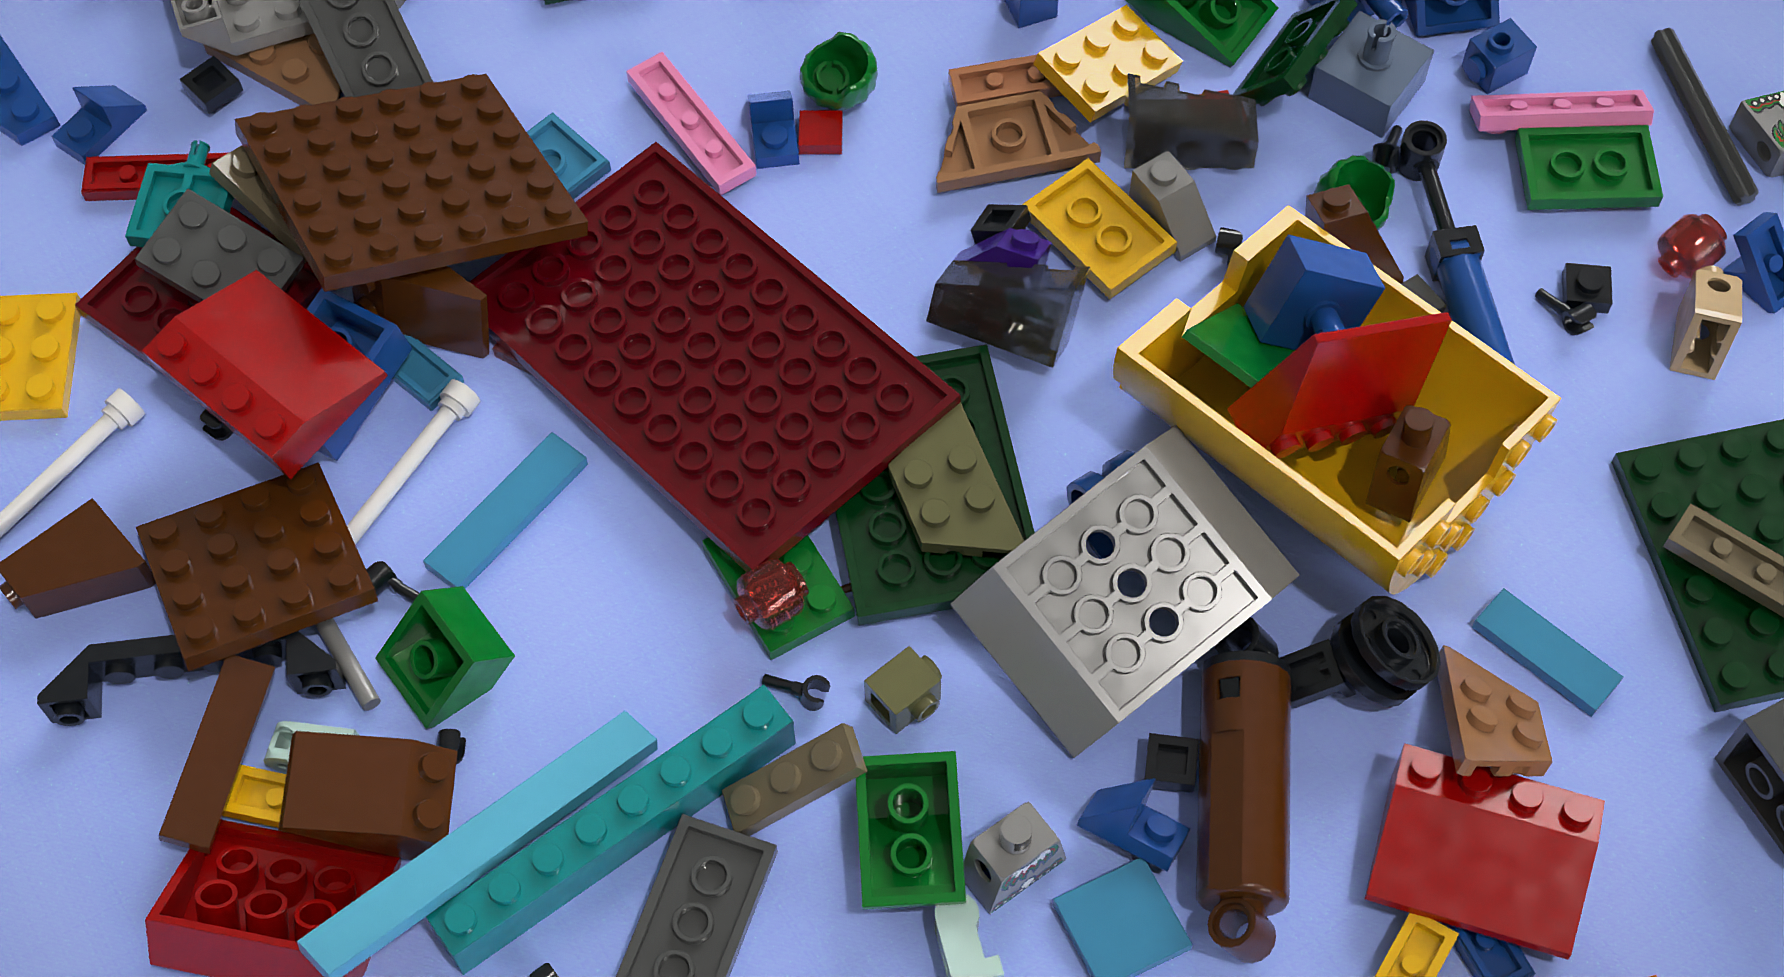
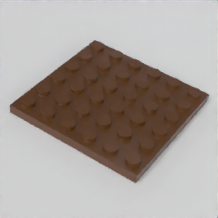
(408, 180)

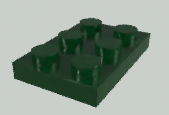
(1295, 51)

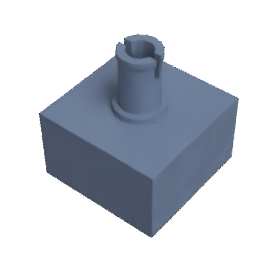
(1370, 73)

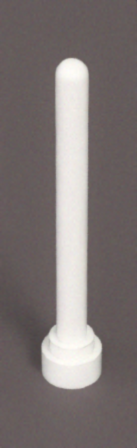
(455, 402)
(118, 413)

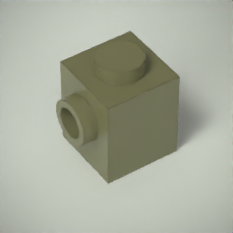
(904, 689)

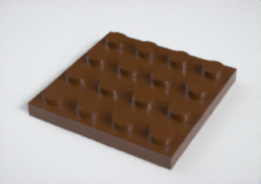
(255, 566)

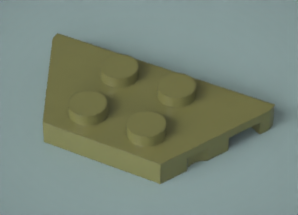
(953, 492)

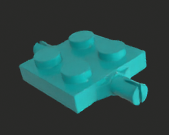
(165, 185)

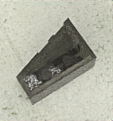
(1194, 128)

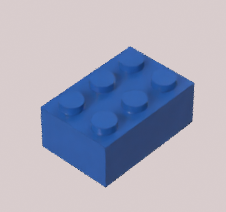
(374, 338)

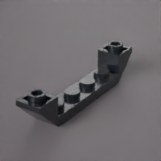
(78, 688)

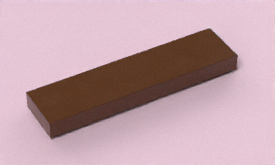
(217, 754)

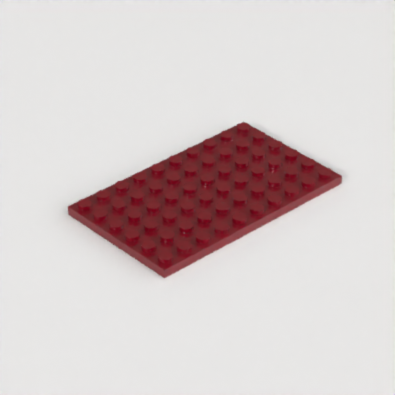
(711, 358)

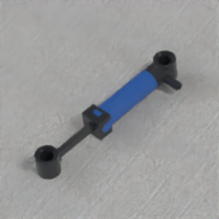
(1452, 252)

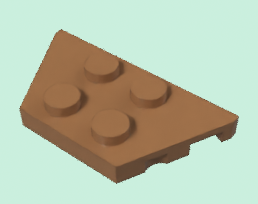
(289, 68)
(1010, 141)
(1490, 721)

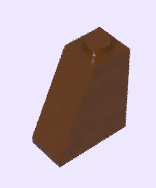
(1347, 220)
(74, 565)

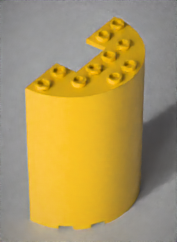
(1485, 397)

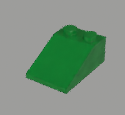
(1211, 26)
(1234, 345)
(910, 831)

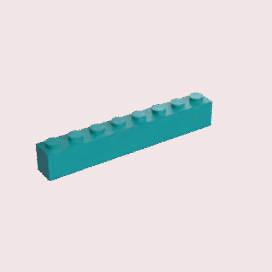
(611, 829)

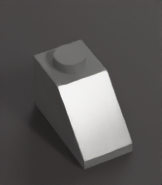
(1173, 202)

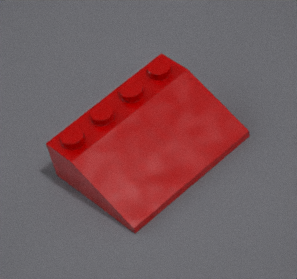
(265, 369)
(1341, 385)
(1485, 851)
(254, 901)

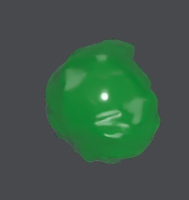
(839, 72)
(1368, 181)

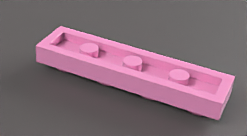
(1565, 109)
(691, 123)

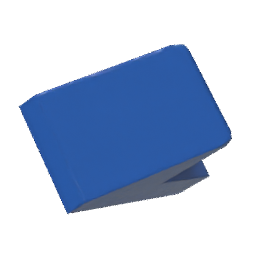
(102, 118)
(773, 129)
(1761, 261)
(1124, 820)

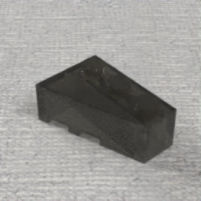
(1010, 307)

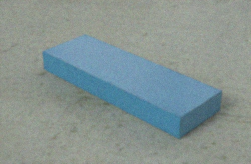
(1547, 652)

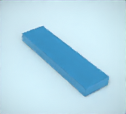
(506, 512)

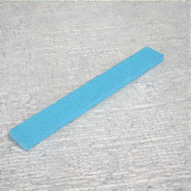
(476, 847)

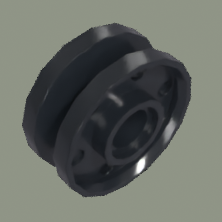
(1385, 650)

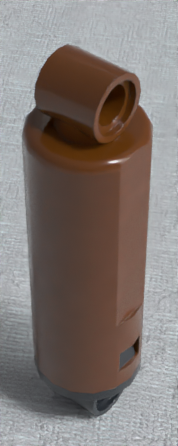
(1244, 791)

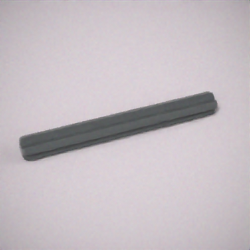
(1704, 117)

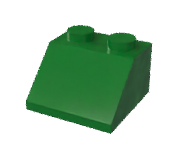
(443, 654)

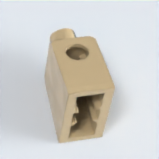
(1716, 303)

